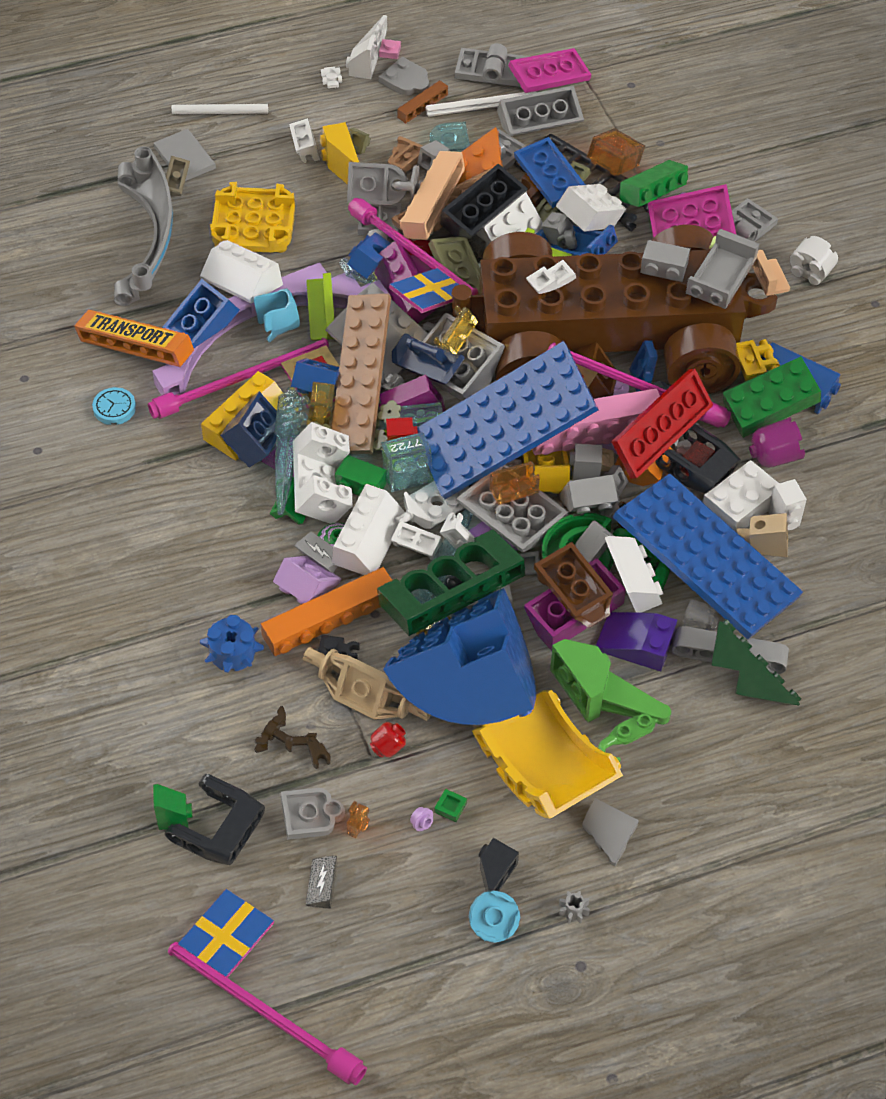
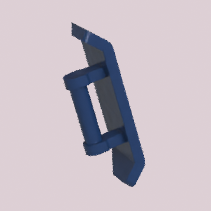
(425, 359)

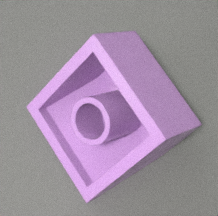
(304, 578)

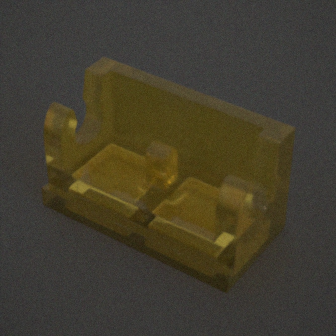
(458, 331)

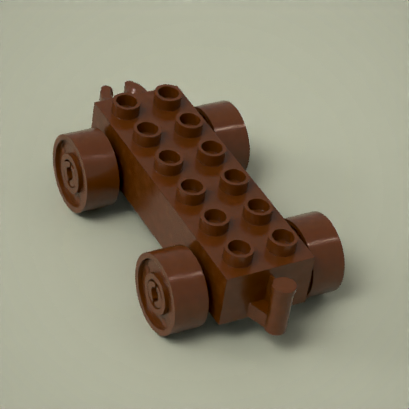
(609, 306)

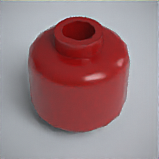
(388, 739)

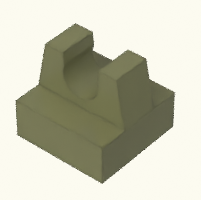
(359, 139)

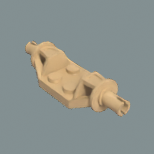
(361, 686)

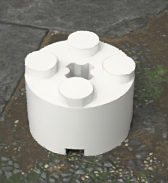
(813, 259)

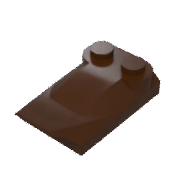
(575, 585)

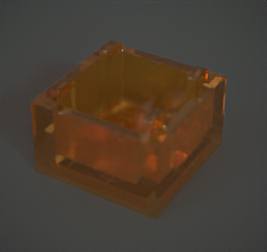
(615, 151)

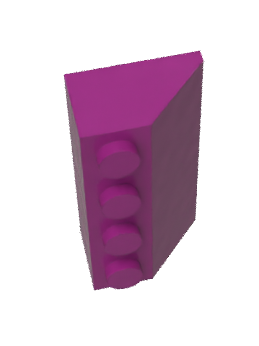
(395, 267)
(553, 620)

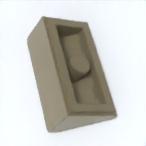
(176, 175)

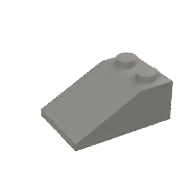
(589, 494)

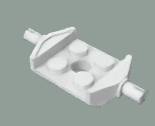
(423, 512)

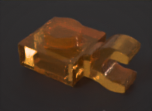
(358, 819)

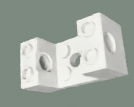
(315, 456)

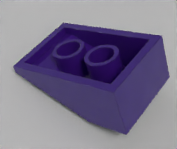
(638, 637)

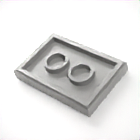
(187, 147)

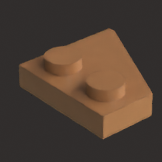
(405, 154)

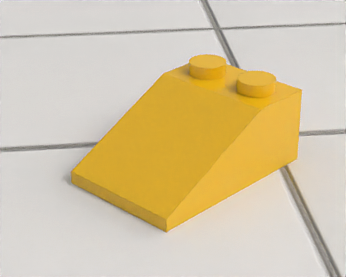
(338, 149)
(552, 469)

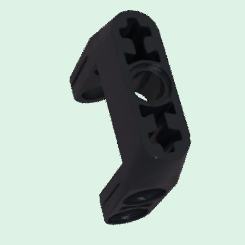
(709, 474)
(234, 830)

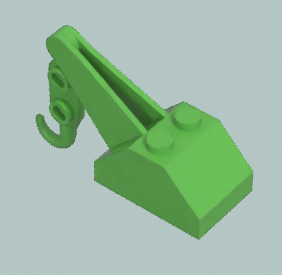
(592, 688)

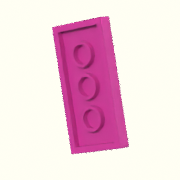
(549, 70)

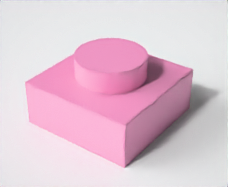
(389, 49)

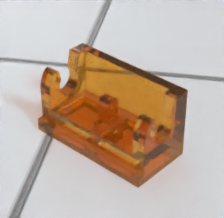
(514, 483)

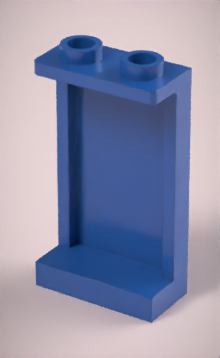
(589, 241)
(824, 377)

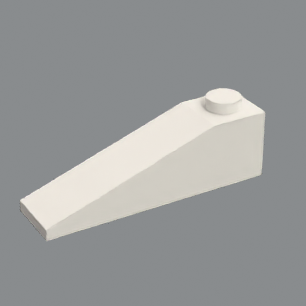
(366, 52)

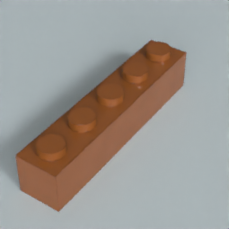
(418, 104)

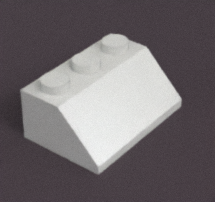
(635, 572)

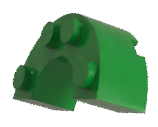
(570, 530)

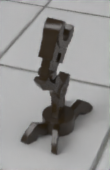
(272, 730)

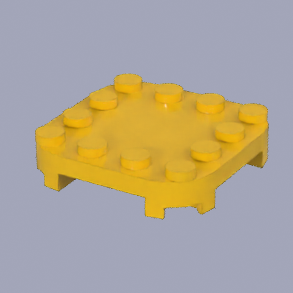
(254, 217)

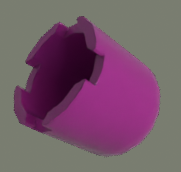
(777, 444)

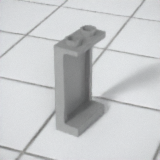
(723, 269)

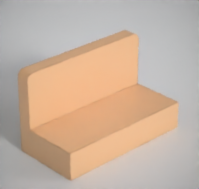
(770, 275)

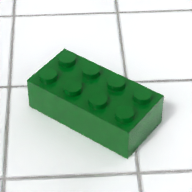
(772, 396)

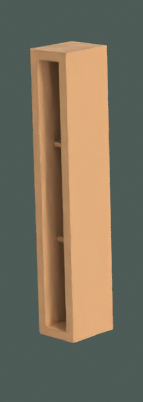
(432, 195)

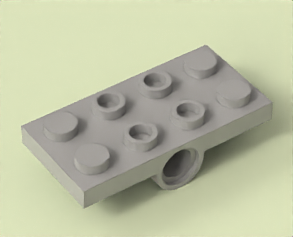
(487, 65)
(752, 220)

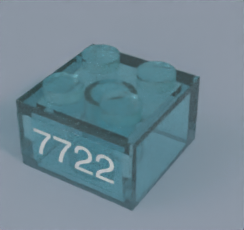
(407, 461)

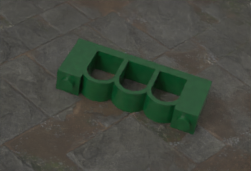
(489, 548)

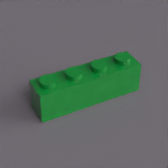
(653, 183)

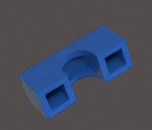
(366, 256)

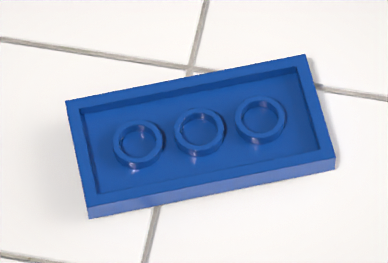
(548, 169)

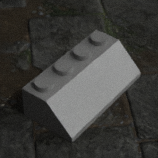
(540, 111)

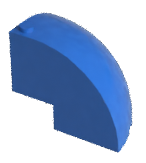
(469, 666)

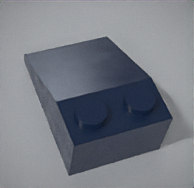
(252, 430)

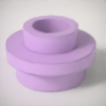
(421, 818)

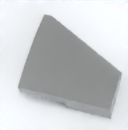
(609, 828)

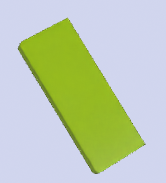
(320, 306)

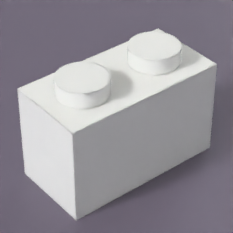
(788, 499)

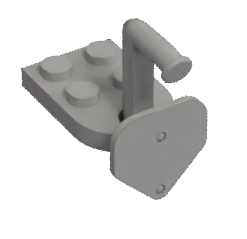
(375, 183)

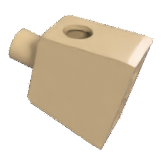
(767, 534)

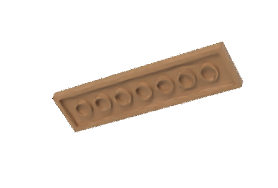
(361, 370)

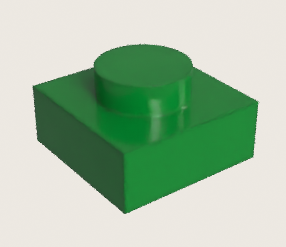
(450, 805)

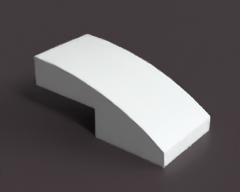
(551, 279)

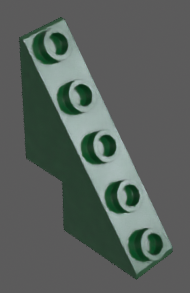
(753, 676)

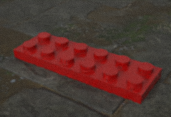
(662, 423)

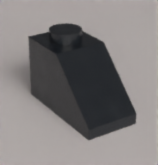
(497, 864)

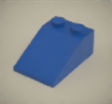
(202, 314)

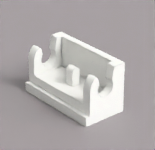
(304, 140)
(455, 532)
(416, 539)

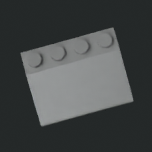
(398, 324)
(479, 364)
(518, 521)

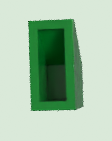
(170, 807)

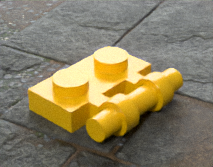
(751, 360)

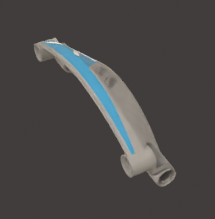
(148, 185)

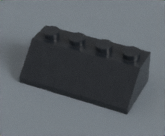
(481, 202)

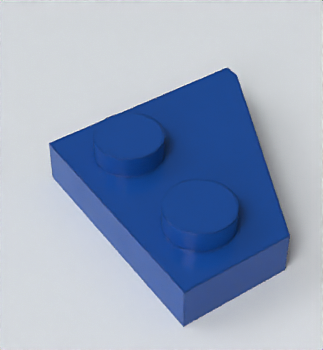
(644, 363)

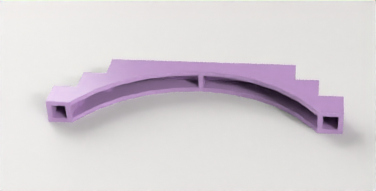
(175, 378)

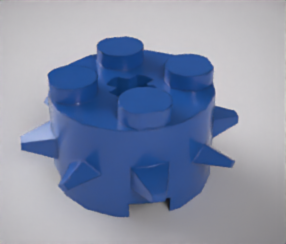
(231, 644)

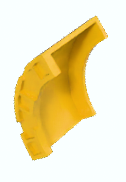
(547, 757)

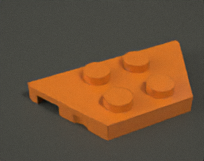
(481, 155)

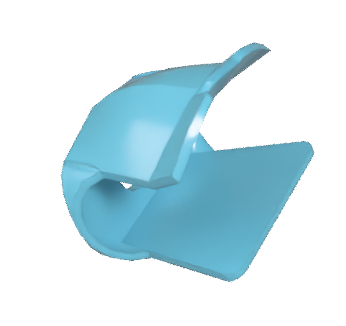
(277, 312)

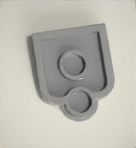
(405, 77)
(310, 812)

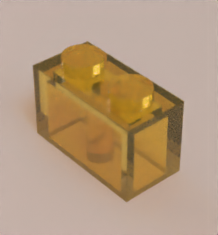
(320, 403)

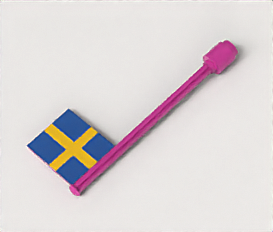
(423, 290)
(221, 943)

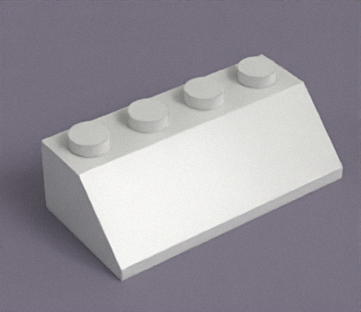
(241, 271)
(367, 531)

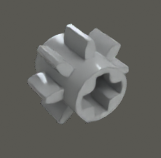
(390, 381)
(574, 907)

